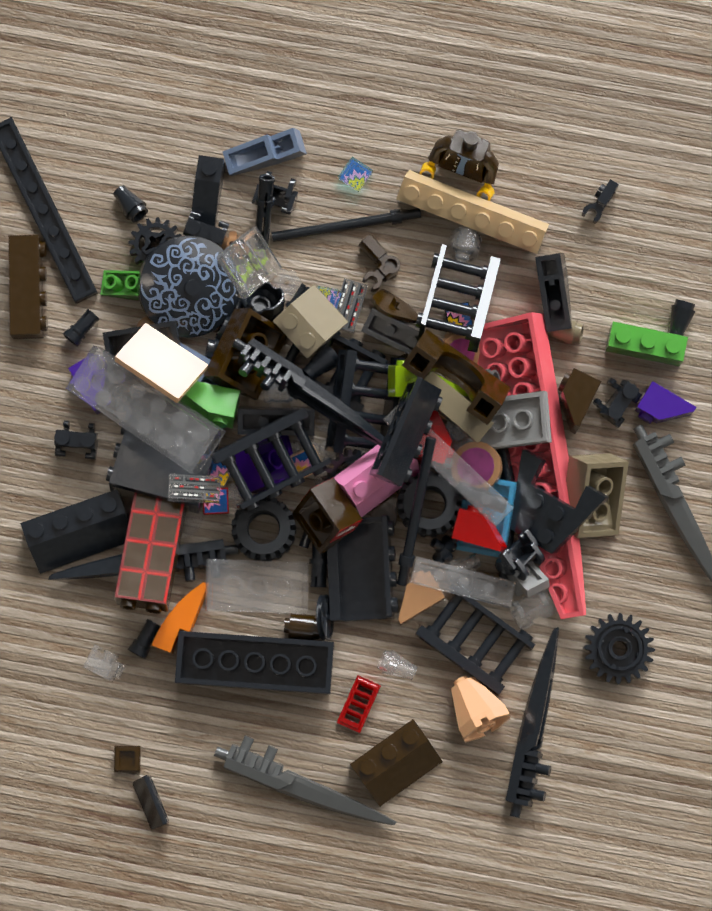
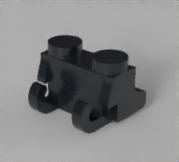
(283, 196)
(206, 231)
(618, 402)
(85, 440)
(519, 555)

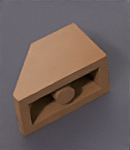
(417, 600)

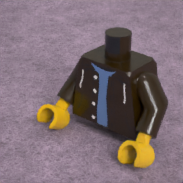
(467, 156)

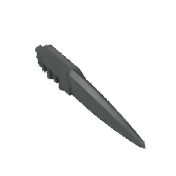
(663, 478)
(270, 774)

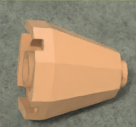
(476, 709)

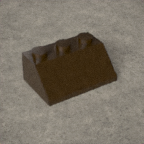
(223, 367)
(396, 762)

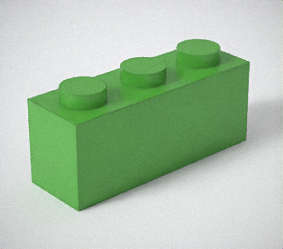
(646, 344)

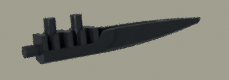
(300, 387)
(190, 557)
(531, 732)

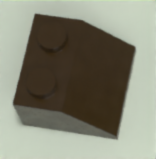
(576, 396)

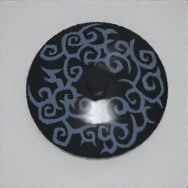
(186, 285)

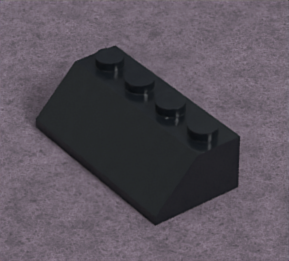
(406, 431)
(77, 531)

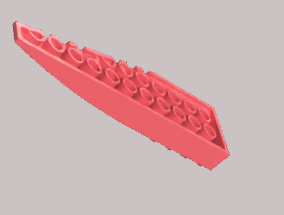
(523, 358)

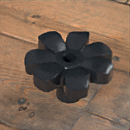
(443, 548)

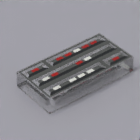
(351, 302)
(194, 488)

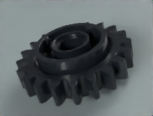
(634, 642)

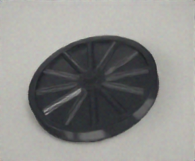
(324, 625)

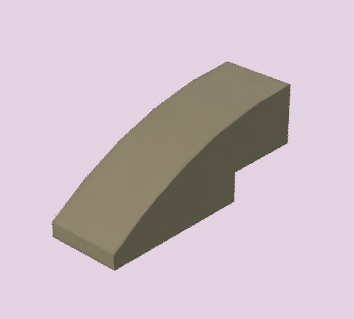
(454, 410)

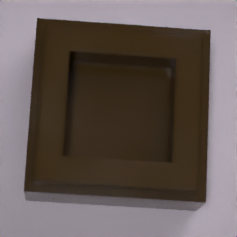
(127, 758)

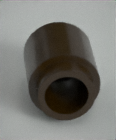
(301, 627)

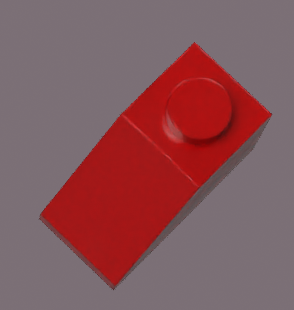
(477, 530)

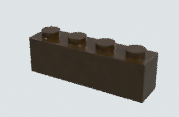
(26, 287)

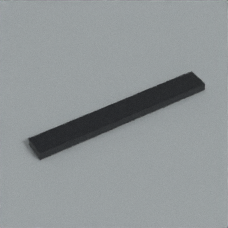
(45, 213)

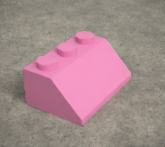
(364, 489)

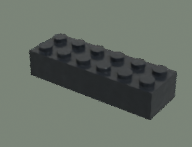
(254, 662)

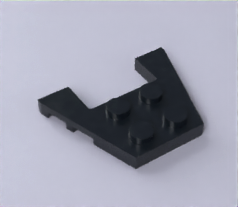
(545, 515)

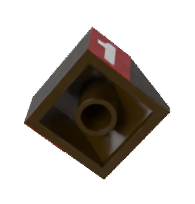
(326, 515)

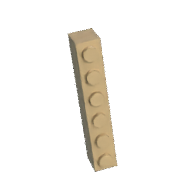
(472, 211)

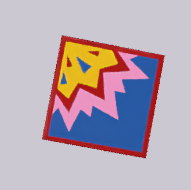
(218, 509)

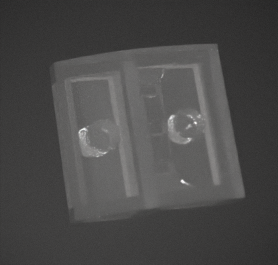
(249, 262)

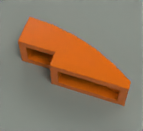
(180, 618)

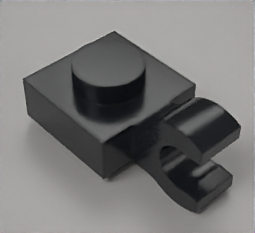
(604, 195)

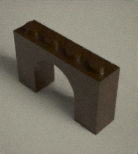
(482, 387)

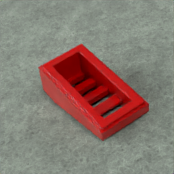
(354, 690)

